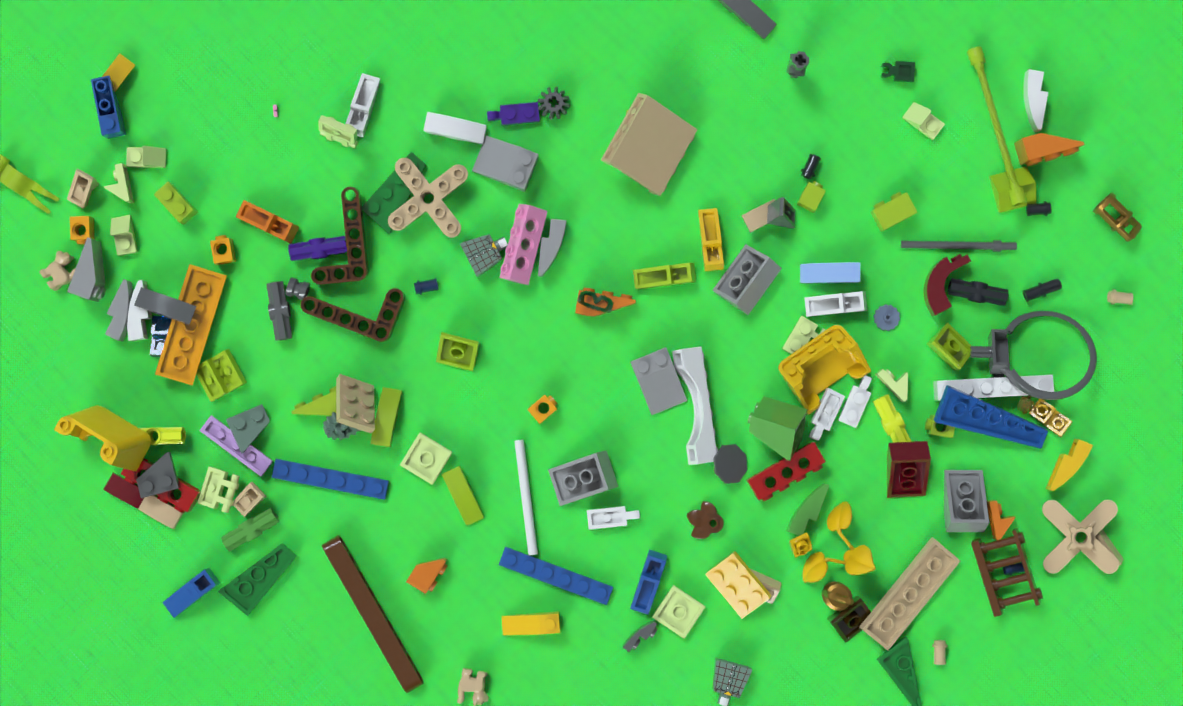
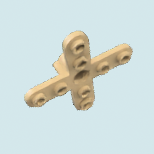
(420, 188)
(1069, 526)

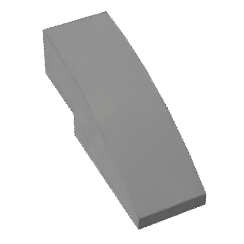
(551, 245)
(119, 311)

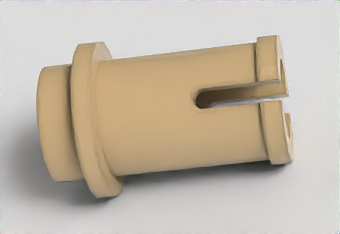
(1119, 297)
(939, 652)

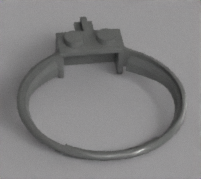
(999, 357)

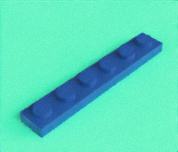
(330, 479)
(555, 575)

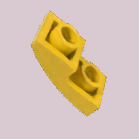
(119, 70)
(1050, 417)
(801, 545)

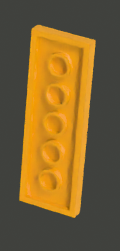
(186, 342)

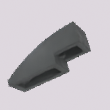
(165, 306)

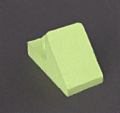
(923, 120)
(146, 157)
(123, 188)
(124, 235)
(898, 387)

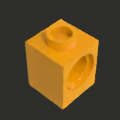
(78, 221)
(229, 256)
(535, 411)

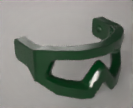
(581, 300)

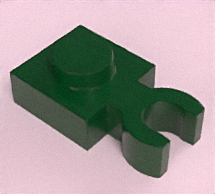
(902, 71)

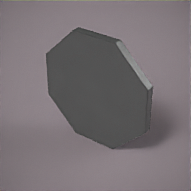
(730, 463)

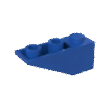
(107, 108)
(191, 592)

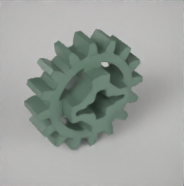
(337, 430)

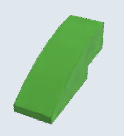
(808, 510)

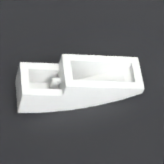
(1034, 98)
(363, 103)
(455, 128)
(836, 303)
(136, 316)

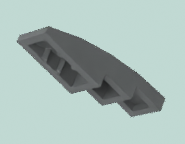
(750, 15)

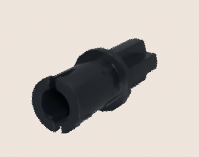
(1042, 289)

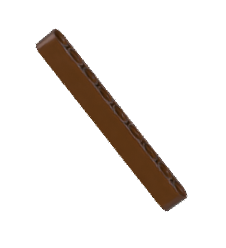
(372, 614)

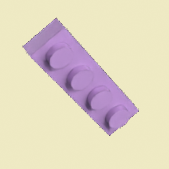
(223, 437)

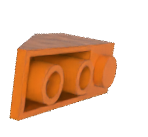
(619, 302)

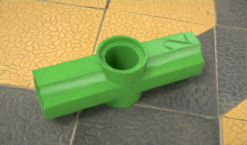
(250, 529)

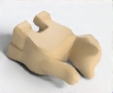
(57, 271)
(472, 684)

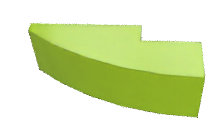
(664, 275)
(386, 417)
(463, 495)

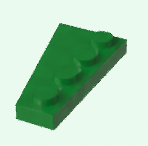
(390, 196)
(257, 580)

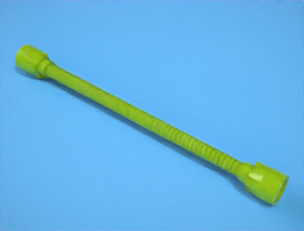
(1016, 193)

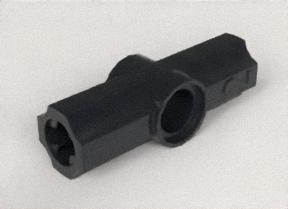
(978, 292)

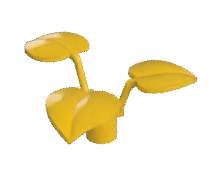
(856, 560)

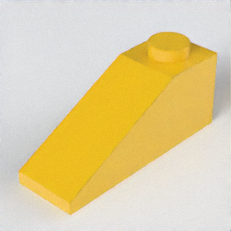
(531, 624)

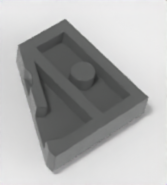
(159, 477)

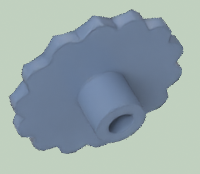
(886, 317)

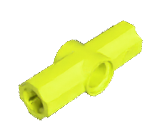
(891, 420)
(167, 435)

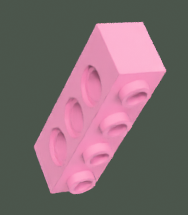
(530, 236)

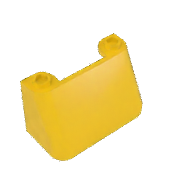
(822, 364)
(123, 442)

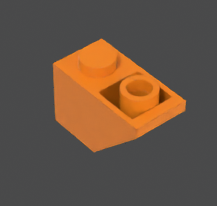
(425, 573)

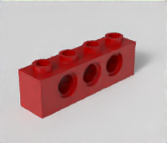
(757, 481)
(189, 493)

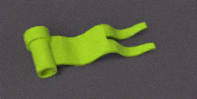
(22, 184)

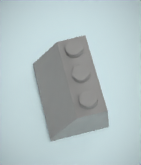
(747, 279)

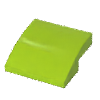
(220, 375)

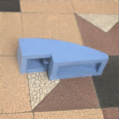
(830, 272)

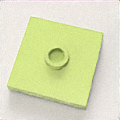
(426, 458)
(678, 611)

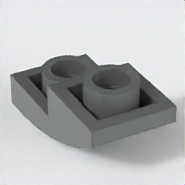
(644, 631)

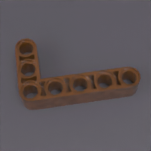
(351, 243)
(356, 319)

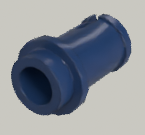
(426, 286)
(1014, 568)

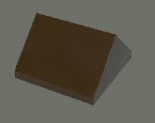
(848, 620)

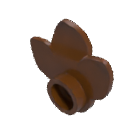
(702, 520)

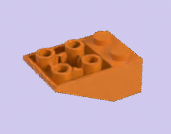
(1044, 146)

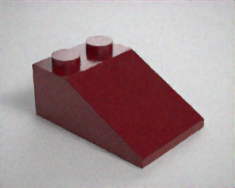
(907, 468)

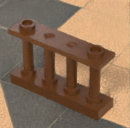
(993, 585)

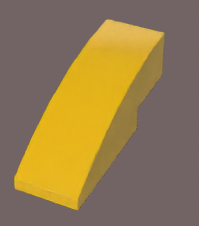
(711, 239)
(1069, 464)

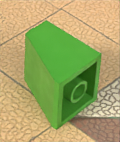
(778, 425)

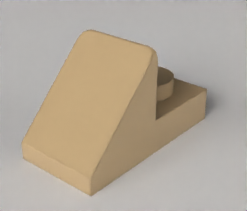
(81, 188)
(248, 499)

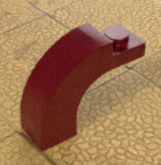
(934, 284)

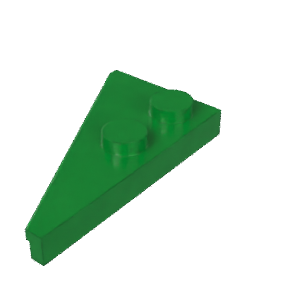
(899, 666)

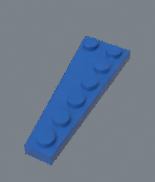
(978, 416)

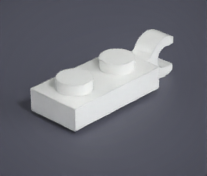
(856, 403)
(826, 412)
(610, 517)

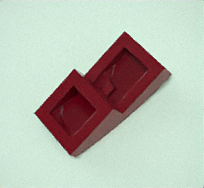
(123, 490)

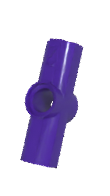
(317, 248)

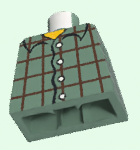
(483, 252)
(729, 679)

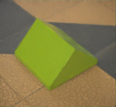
(1001, 186)
(950, 347)
(457, 351)

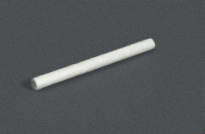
(526, 497)

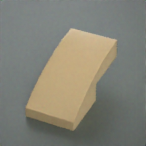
(757, 217)
(160, 511)

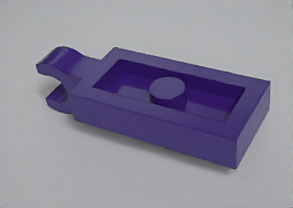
(516, 113)

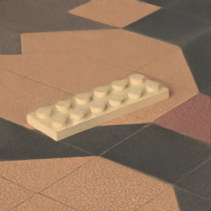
(909, 593)

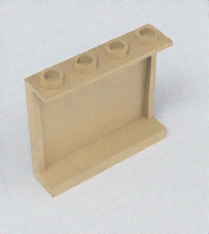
(649, 144)

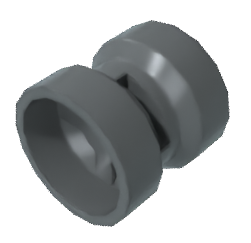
(298, 289)

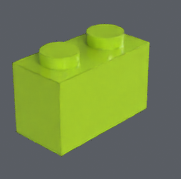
(175, 203)
(894, 211)

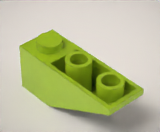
(319, 406)

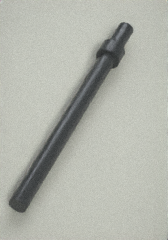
(995, 245)

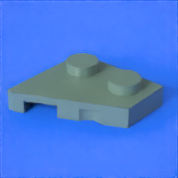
(248, 426)

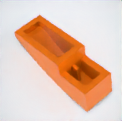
(267, 221)

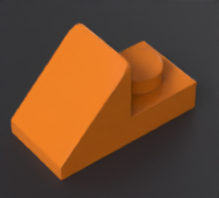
(998, 525)

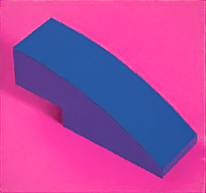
(648, 581)

